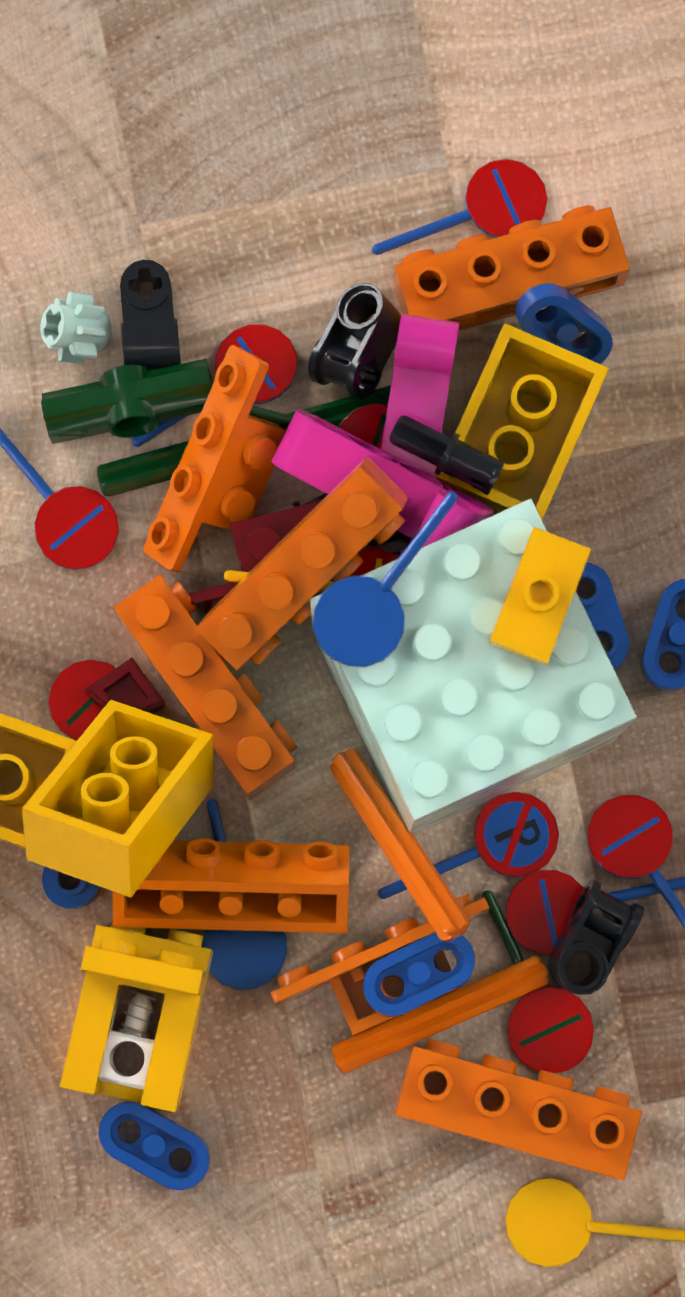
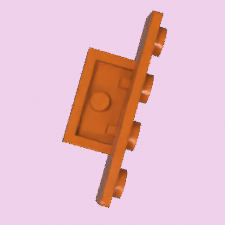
(222, 463)
(353, 962)

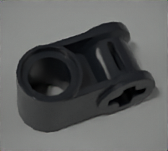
(148, 326)
(354, 344)
(595, 936)

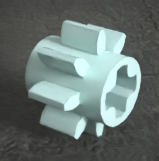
(75, 327)

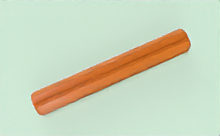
(400, 845)
(440, 1014)

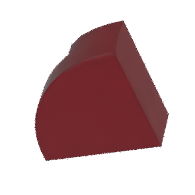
(127, 686)

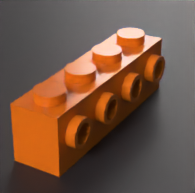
(488, 277)
(303, 562)
(205, 687)
(242, 888)
(518, 1111)

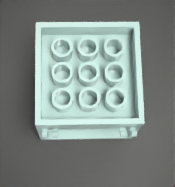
(460, 716)

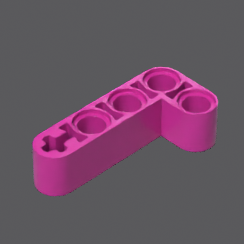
(420, 381)
(327, 454)

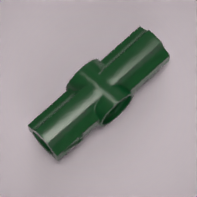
(127, 401)

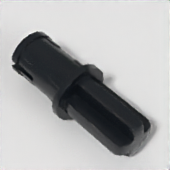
(447, 453)

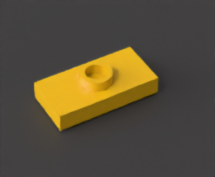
(539, 596)

